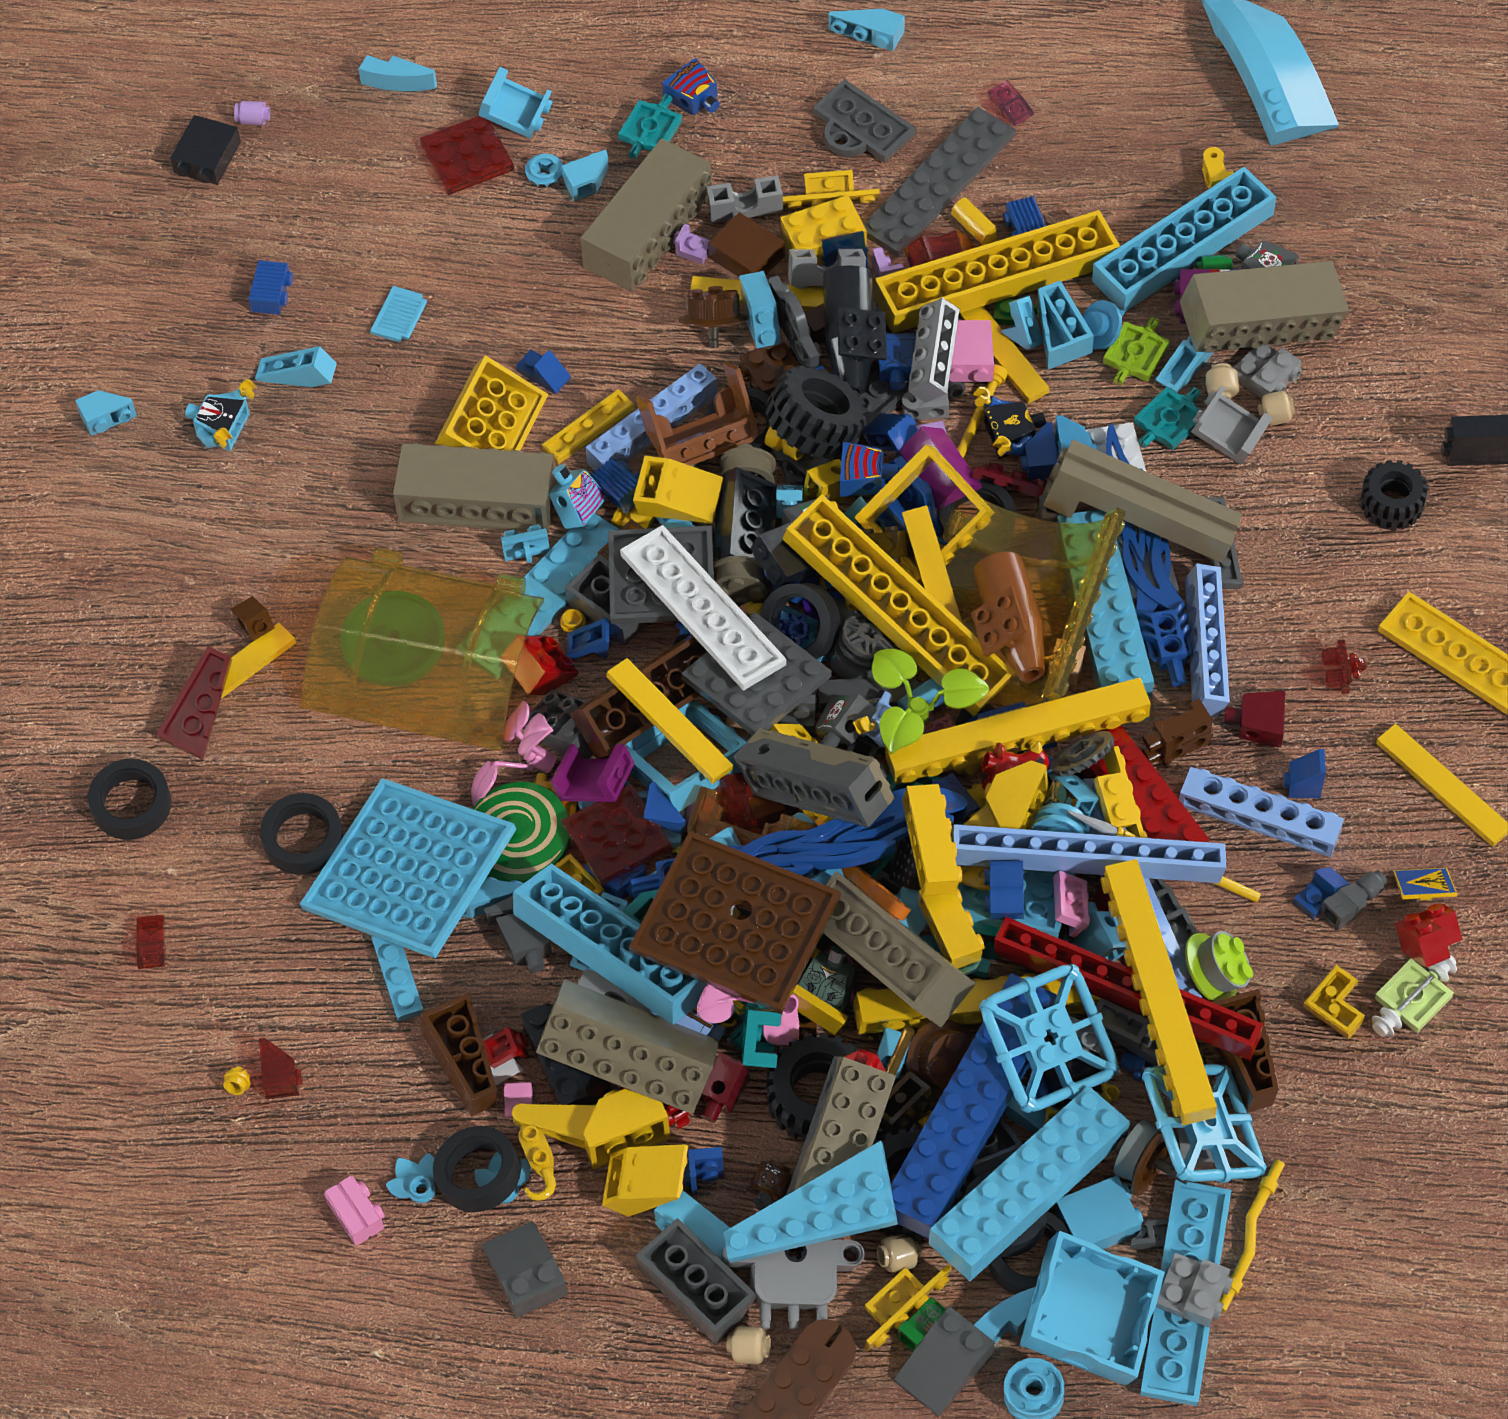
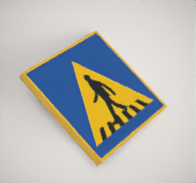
(1424, 883)

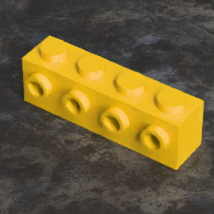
(931, 839)

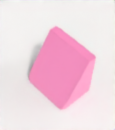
(515, 1094)

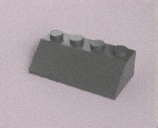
(696, 1280)

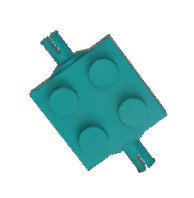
(648, 125)
(1168, 418)

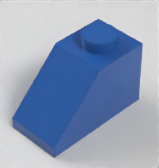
(1040, 454)
(1306, 775)

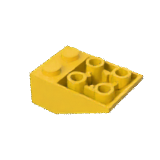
(676, 491)
(644, 1178)

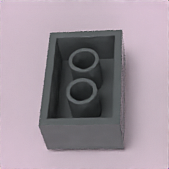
(591, 596)

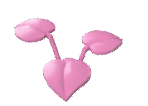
(535, 755)
(717, 1006)

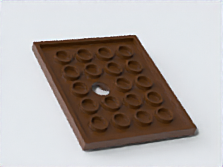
(751, 957)

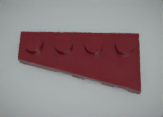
(195, 710)

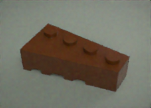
(460, 1050)
(1256, 1077)

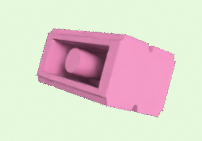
(354, 1210)

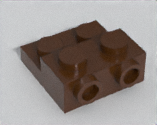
(766, 366)

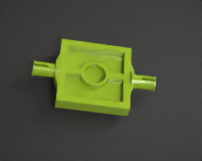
(1136, 351)

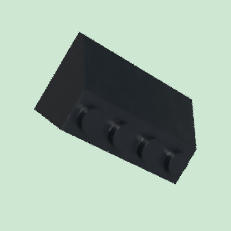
(567, 1083)

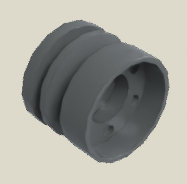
(856, 646)

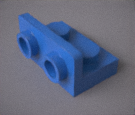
(704, 1165)

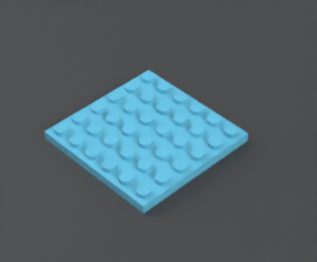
(408, 867)

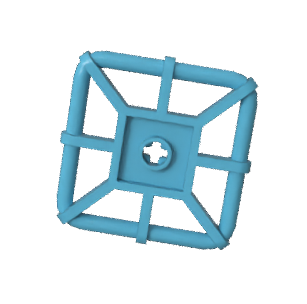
(1043, 1054)
(1215, 1136)

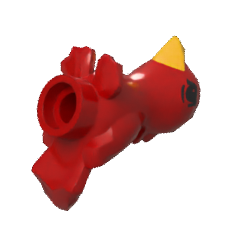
(1002, 760)

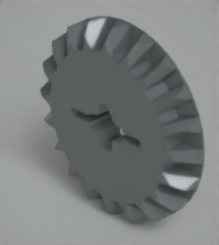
(1082, 753)

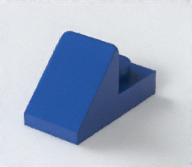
(544, 370)
(589, 639)
(1324, 884)

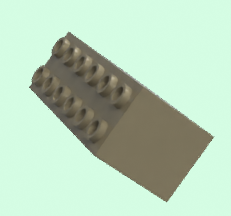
(646, 215)
(1263, 306)
(474, 487)
(895, 953)
(628, 1046)

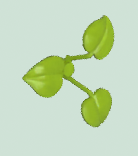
(903, 727)

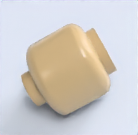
(1223, 375)
(1278, 406)
(898, 1252)
(749, 1345)

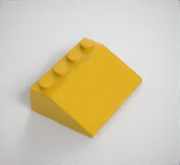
(492, 410)

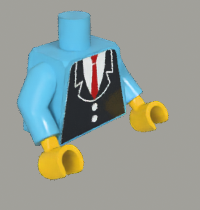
(222, 416)

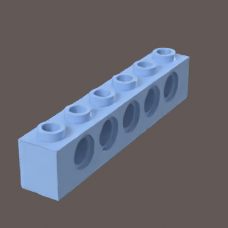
(674, 403)
(1207, 637)
(1268, 823)

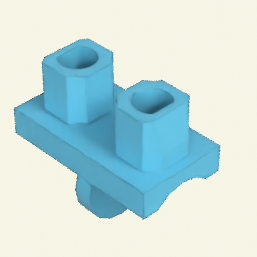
(525, 544)

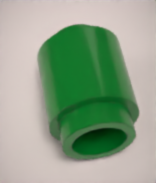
(1214, 262)

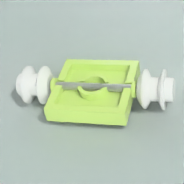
(1413, 996)

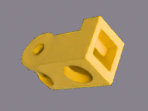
(1214, 167)

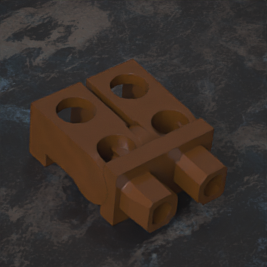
(1178, 734)

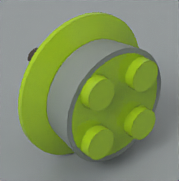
(1217, 964)

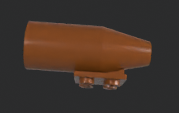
(1009, 614)

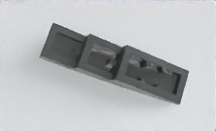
(865, 687)
(1177, 917)
(1128, 1030)

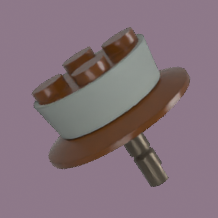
(1143, 1157)

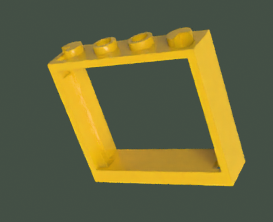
(902, 480)

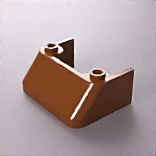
(707, 436)

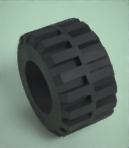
(1396, 478)

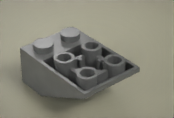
(556, 709)

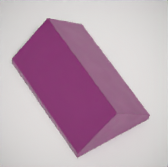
(942, 487)

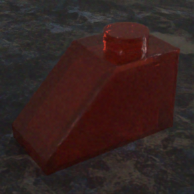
(278, 1072)

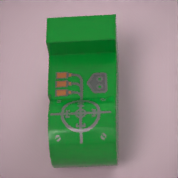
(915, 1329)

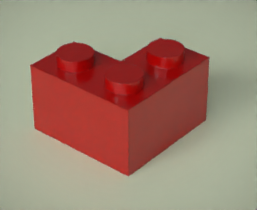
(1429, 934)

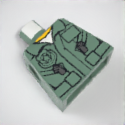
(830, 978)

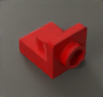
(505, 1046)

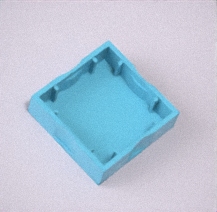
(1092, 1308)

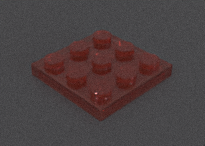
(467, 154)
(615, 835)

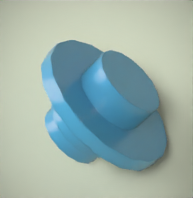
(1104, 322)

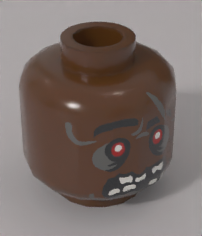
(771, 1178)

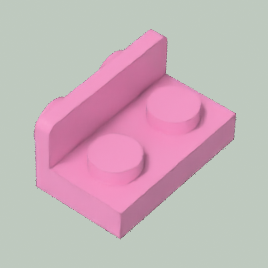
(1071, 902)

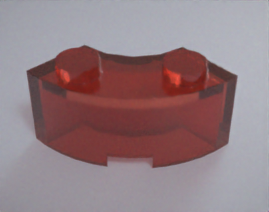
(932, 248)

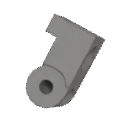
(919, 410)

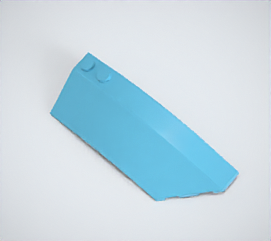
(1273, 69)

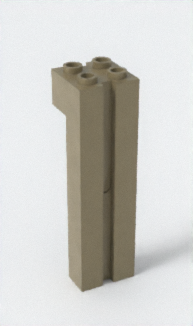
(1147, 499)

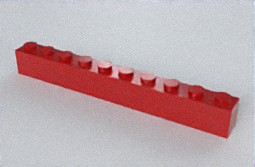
(1114, 983)

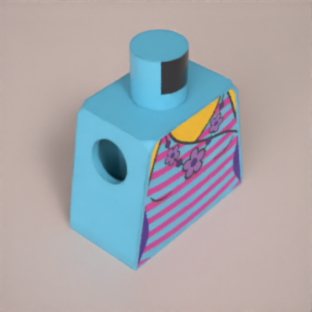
(575, 496)

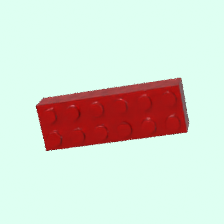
(1160, 809)

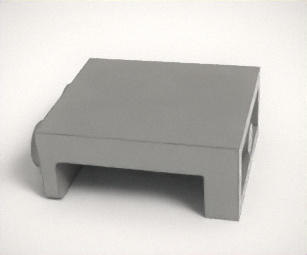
(1229, 426)

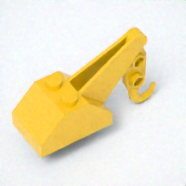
(1010, 804)
(612, 1124)

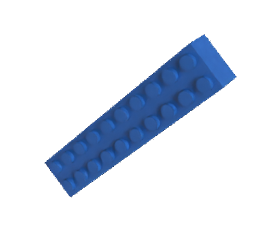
(960, 1123)

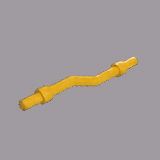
(1266, 1187)

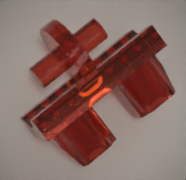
(1342, 676)

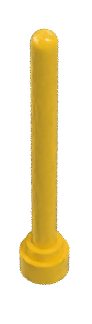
(999, 377)

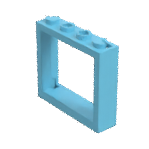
(652, 739)

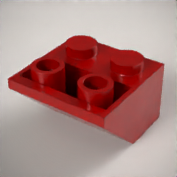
(543, 666)

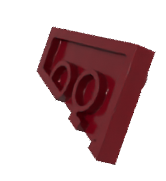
(1006, 478)

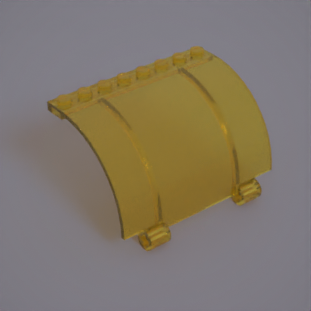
(1065, 574)
(418, 649)

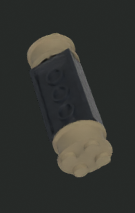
(742, 514)

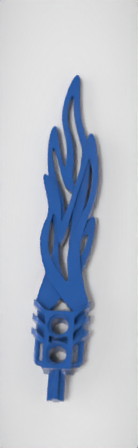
(1151, 598)
(809, 849)

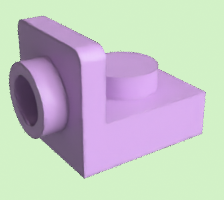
(690, 245)
(882, 263)

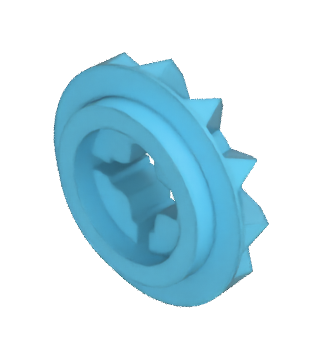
(545, 162)

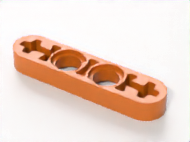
(877, 891)

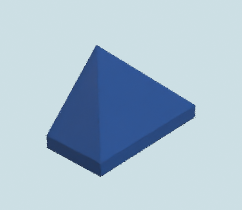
(662, 811)

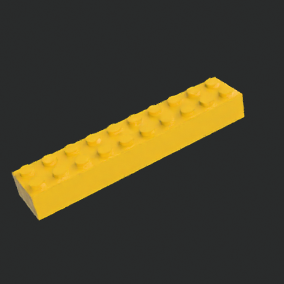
(996, 269)
(891, 598)

